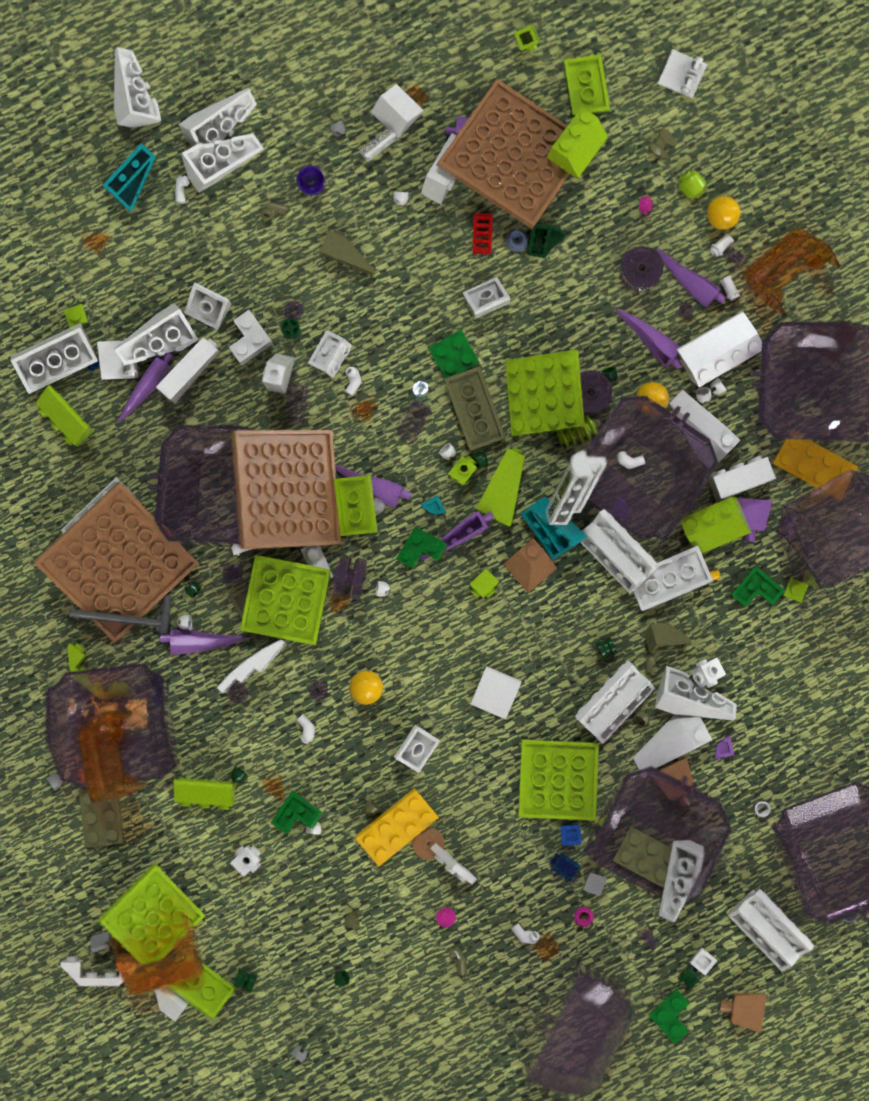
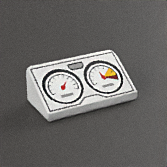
(378, 144)

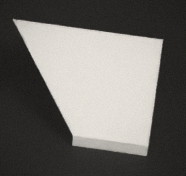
(170, 1003)

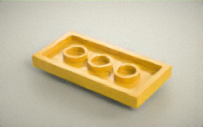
(811, 462)
(396, 827)

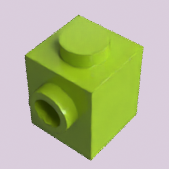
(527, 38)
(463, 470)
(484, 585)

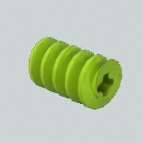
(568, 435)

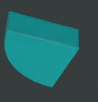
(434, 506)

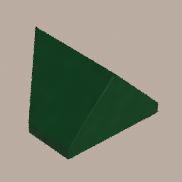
(544, 239)

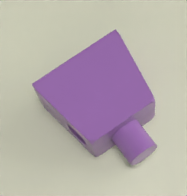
(756, 514)

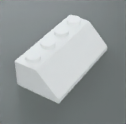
(720, 349)
(54, 358)

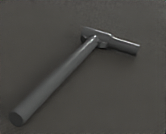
(161, 622)

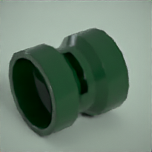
(242, 977)

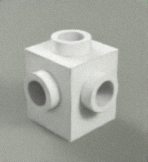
(708, 672)
(241, 865)

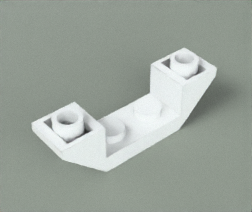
(75, 969)

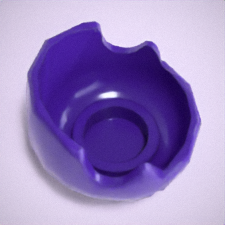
(307, 175)

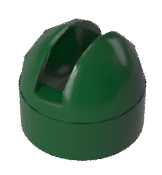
(610, 373)
(481, 459)
(192, 588)
(238, 775)
(339, 981)

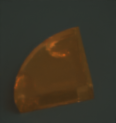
(96, 241)
(364, 409)
(339, 602)
(274, 786)

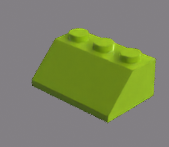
(578, 143)
(63, 417)
(716, 525)
(204, 793)

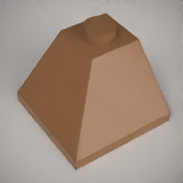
(530, 565)

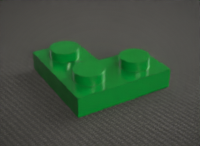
(419, 543)
(757, 583)
(296, 808)
(665, 1015)

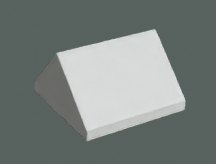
(396, 110)
(486, 297)
(207, 306)
(417, 748)

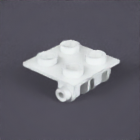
(682, 73)
(111, 365)

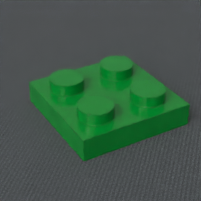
(453, 354)

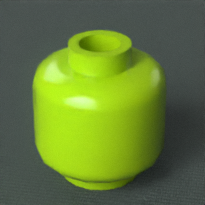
(692, 184)

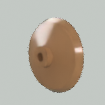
(425, 840)

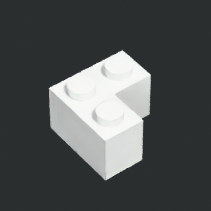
(254, 339)

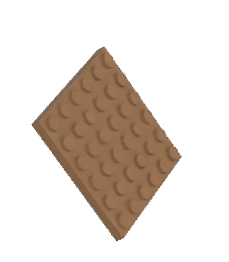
(505, 154)
(285, 488)
(115, 560)

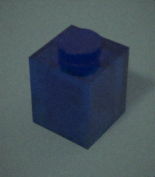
(564, 866)

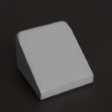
(594, 883)
(100, 942)

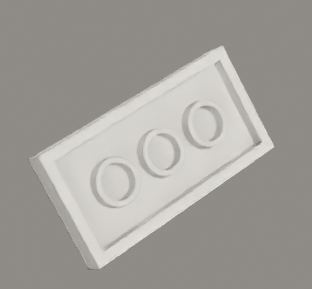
(674, 578)

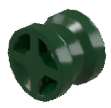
(290, 325)
(606, 647)
(689, 977)

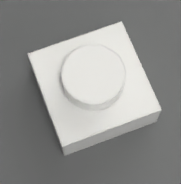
(703, 961)

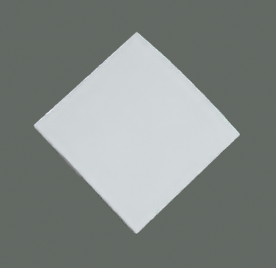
(496, 692)

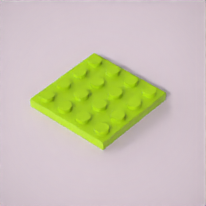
(545, 393)
(285, 600)
(558, 780)
(150, 916)

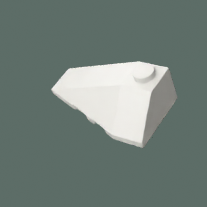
(131, 100)
(218, 119)
(703, 421)

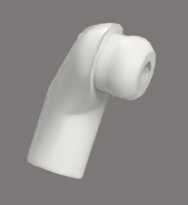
(179, 188)
(354, 379)
(629, 462)
(308, 729)
(527, 937)

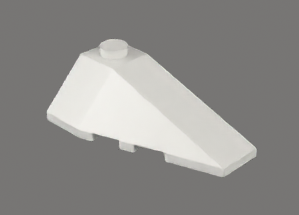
(215, 160)
(160, 335)
(684, 697)
(673, 740)
(681, 876)

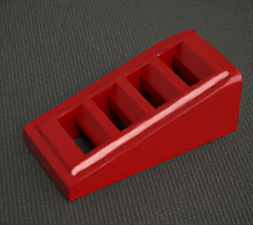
(485, 217)

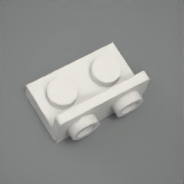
(330, 353)

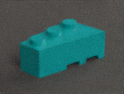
(130, 177)
(554, 538)

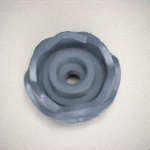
(514, 245)

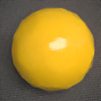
(723, 212)
(655, 392)
(366, 687)

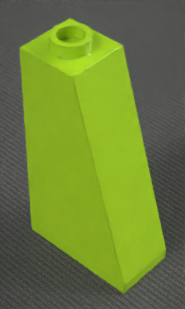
(503, 488)

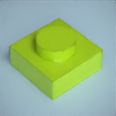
(76, 315)
(795, 590)

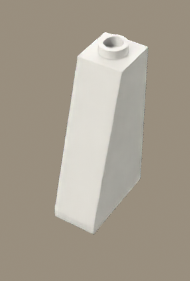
(188, 370)
(278, 373)

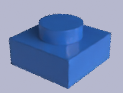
(570, 834)

